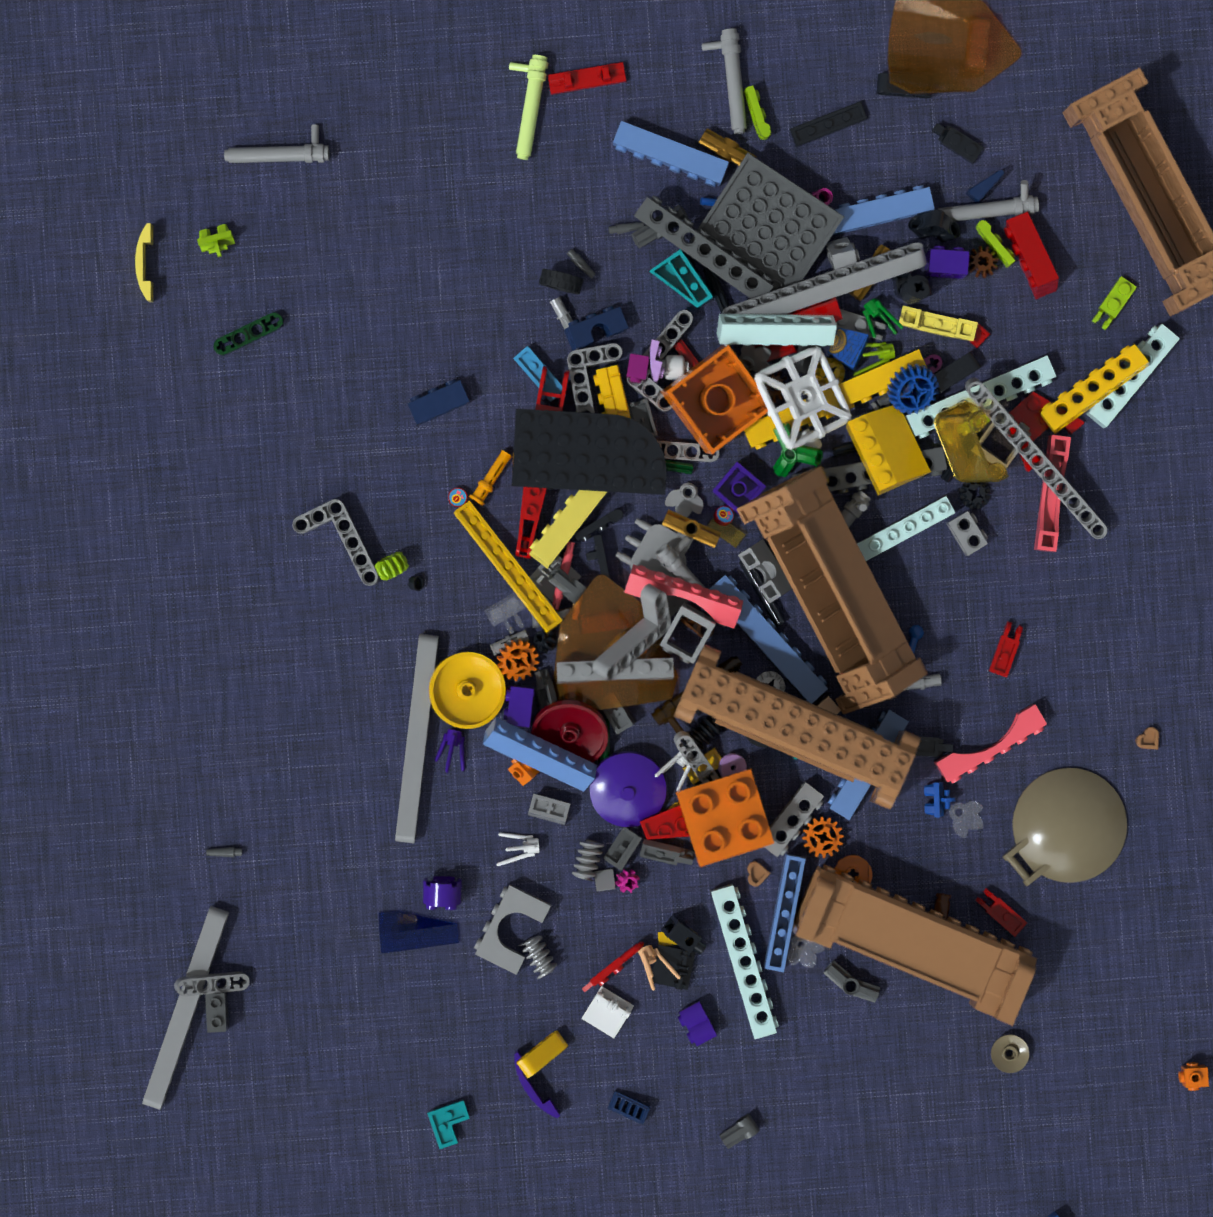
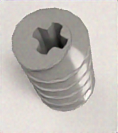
(587, 859)
(539, 956)

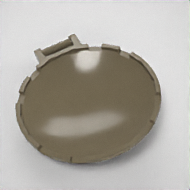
(1067, 827)

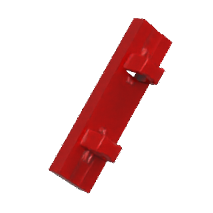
(586, 78)

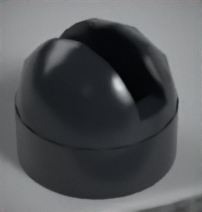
(420, 583)

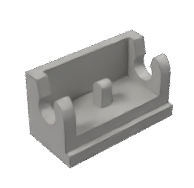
(549, 809)

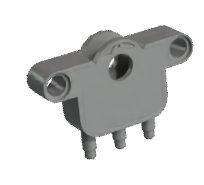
(646, 550)

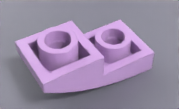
(655, 366)

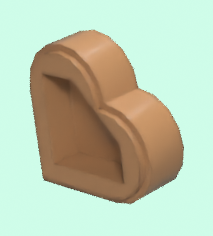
(1148, 739)
(757, 873)

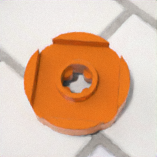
(858, 864)

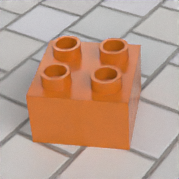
(716, 399)
(724, 817)

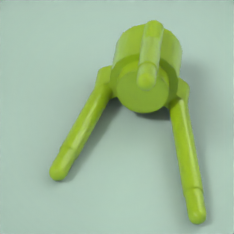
(885, 353)

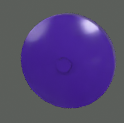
(627, 789)

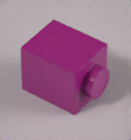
(637, 368)

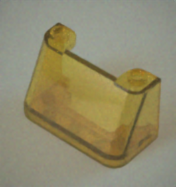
(962, 447)

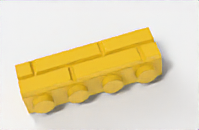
(612, 391)

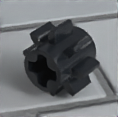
(545, 641)

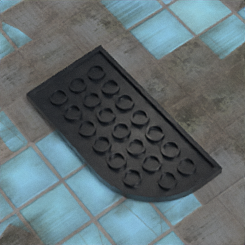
(586, 453)

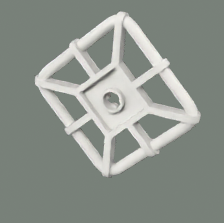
(792, 394)

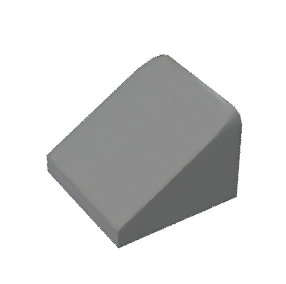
(604, 880)

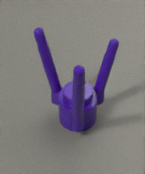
(452, 738)

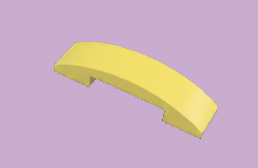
(145, 238)
(938, 324)

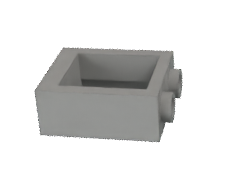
(991, 457)
(697, 616)

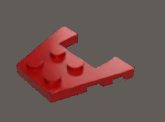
(1029, 413)

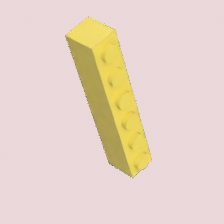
(565, 526)

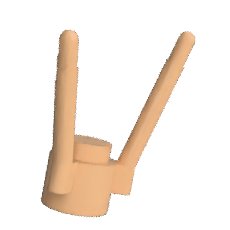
(648, 957)

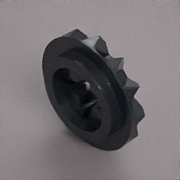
(977, 502)

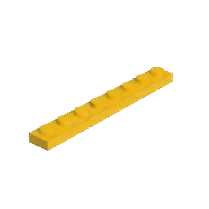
(508, 566)

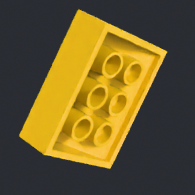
(887, 448)

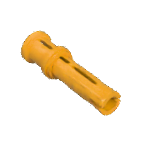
(485, 486)

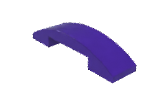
(547, 1105)

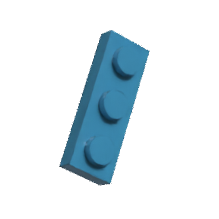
(533, 368)

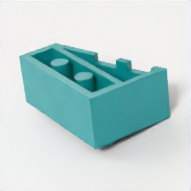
(683, 278)

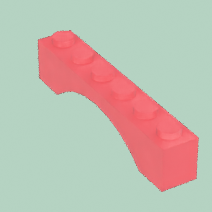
(1049, 509)
(721, 607)
(1025, 723)

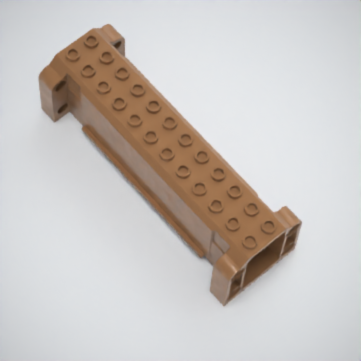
(1149, 187)
(835, 589)
(798, 728)
(916, 941)

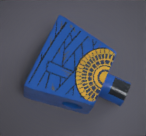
(848, 347)

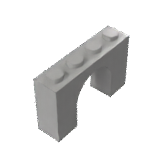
(514, 901)

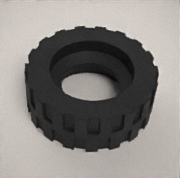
(561, 281)

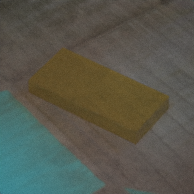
(728, 533)

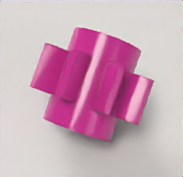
(627, 880)

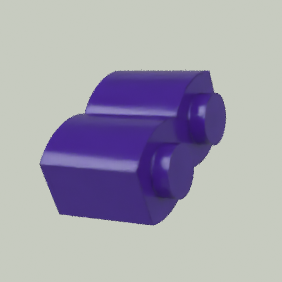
(697, 1023)

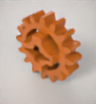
(514, 667)
(820, 845)

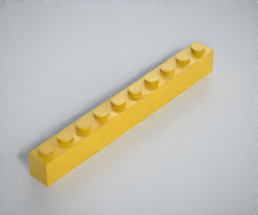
(854, 390)

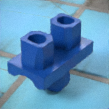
(940, 796)

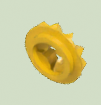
(839, 372)

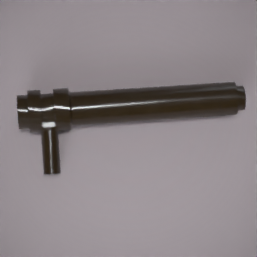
(665, 712)

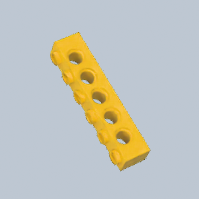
(1137, 364)

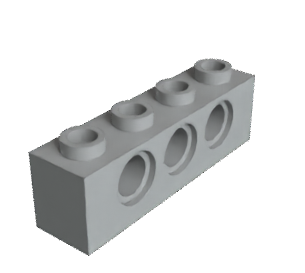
(815, 801)

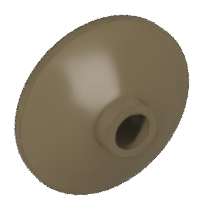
(1019, 1055)

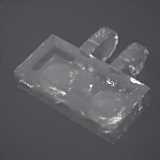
(505, 609)

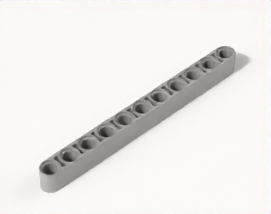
(834, 282)
(1040, 466)
(416, 739)
(185, 1009)

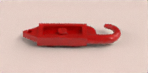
(616, 966)

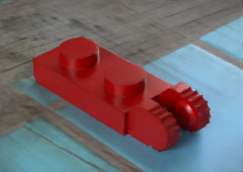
(1005, 651)
(1003, 914)

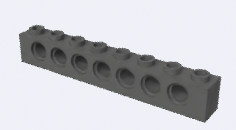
(645, 214)
(935, 456)

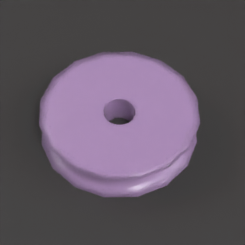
(728, 761)

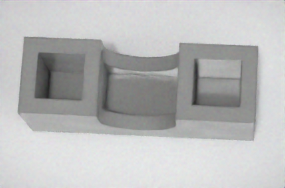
(761, 558)

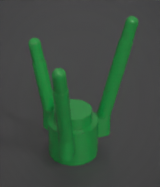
(875, 308)

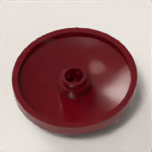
(573, 728)

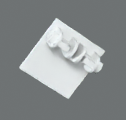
(607, 1012)

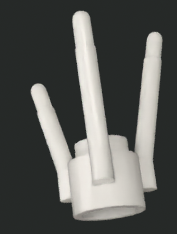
(682, 762)
(530, 846)

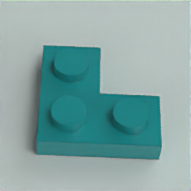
(443, 1120)

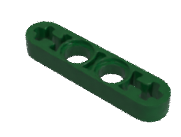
(249, 336)

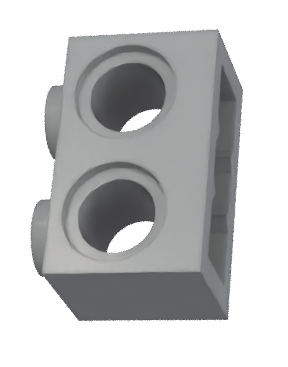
(962, 536)

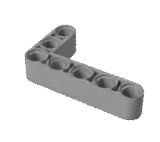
(668, 344)
(581, 369)
(344, 535)
(639, 638)

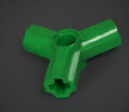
(790, 457)

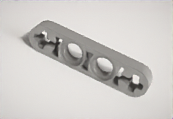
(681, 455)
(696, 761)
(212, 983)

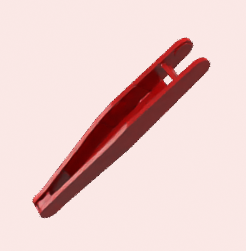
(534, 497)

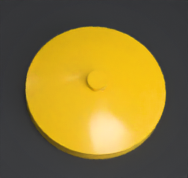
(467, 690)

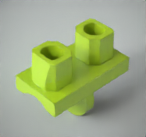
(215, 242)

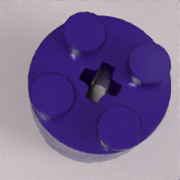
(442, 892)

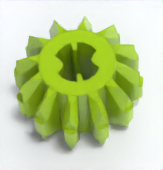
(391, 566)

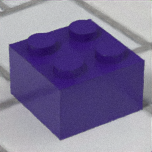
(947, 263)
(738, 487)
(520, 706)

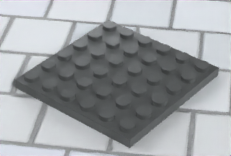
(769, 224)

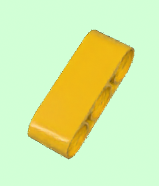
(542, 1054)

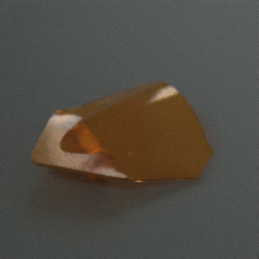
(947, 46)
(589, 630)

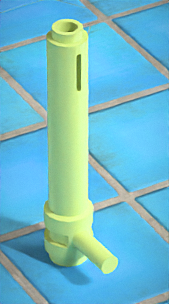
(536, 76)

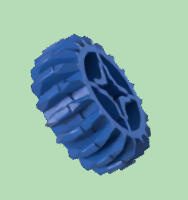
(903, 385)

